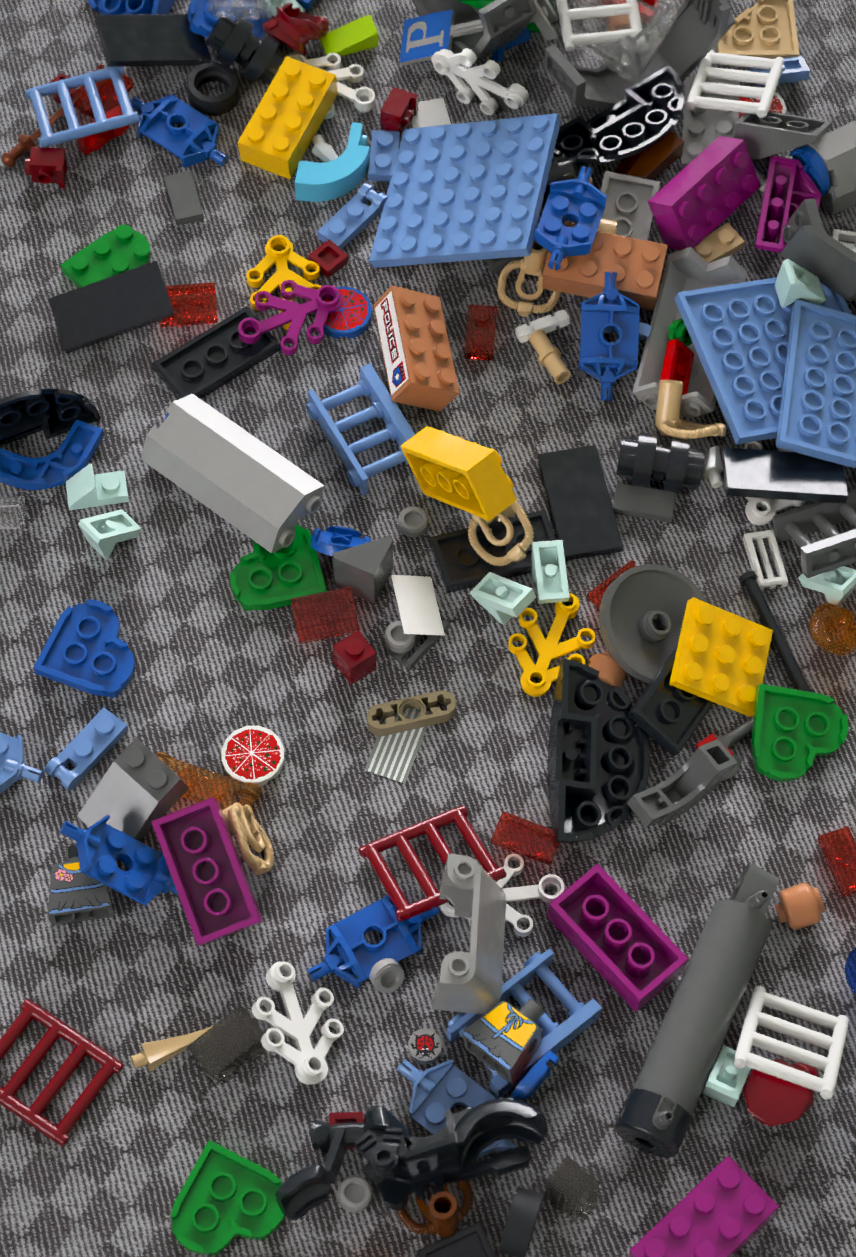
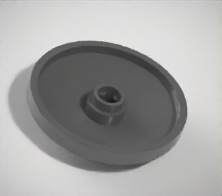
(644, 617)

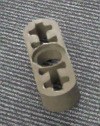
(404, 724)

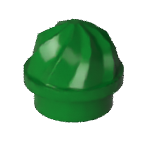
(679, 331)

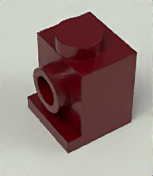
(398, 110)
(47, 165)

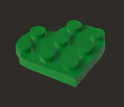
(108, 256)
(272, 579)
(793, 730)
(225, 1200)

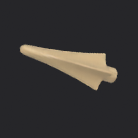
(158, 1052)

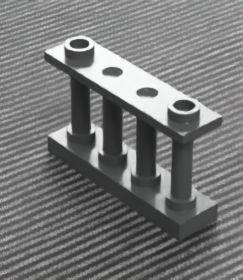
(828, 553)

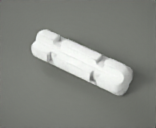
(547, 323)

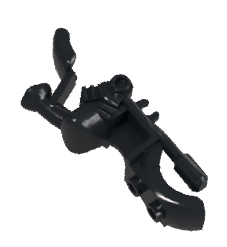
(410, 1164)

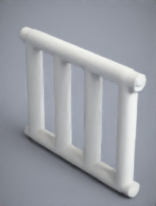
(566, 15)
(765, 94)
(750, 1038)

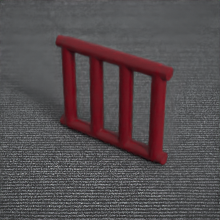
(401, 840)
(83, 1047)

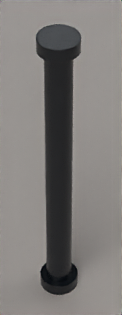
(749, 581)

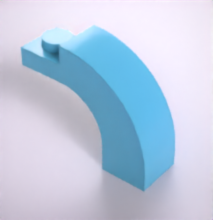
(337, 177)

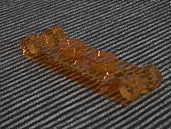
(208, 784)

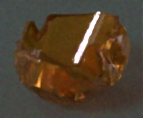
(833, 629)

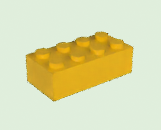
(288, 117)
(459, 472)

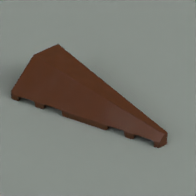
(654, 159)

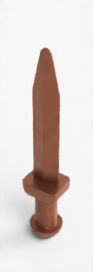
(26, 142)

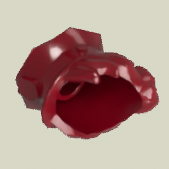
(296, 27)
(777, 1100)

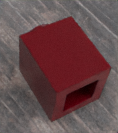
(354, 657)

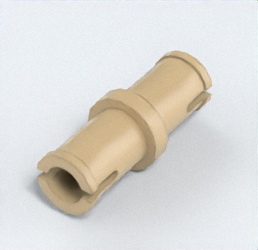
(549, 356)

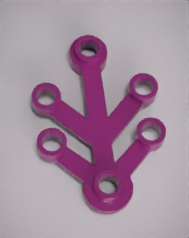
(293, 313)

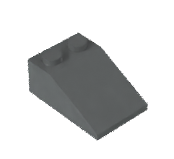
(777, 132)
(134, 792)

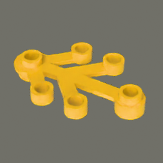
(283, 273)
(549, 648)

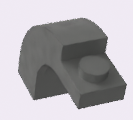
(686, 787)

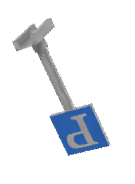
(435, 32)

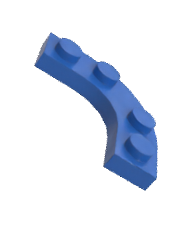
(56, 467)

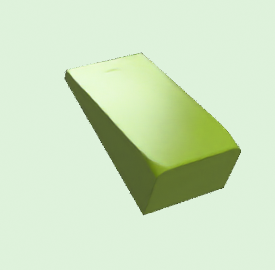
(352, 37)

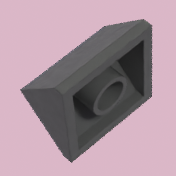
(364, 568)

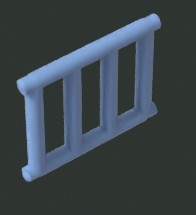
(75, 130)

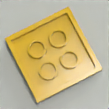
(720, 656)

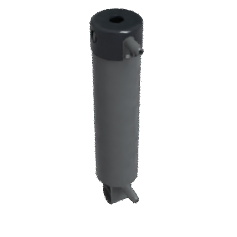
(698, 1018)

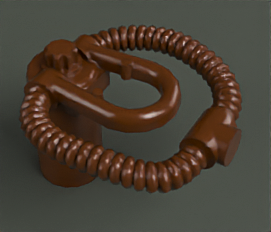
(442, 1212)

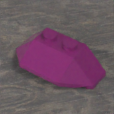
(783, 193)

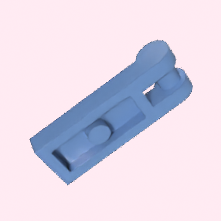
(353, 217)
(87, 749)

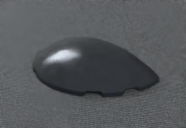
(628, 127)
(45, 411)
(593, 755)

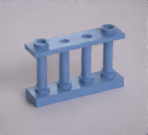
(381, 407)
(554, 1035)

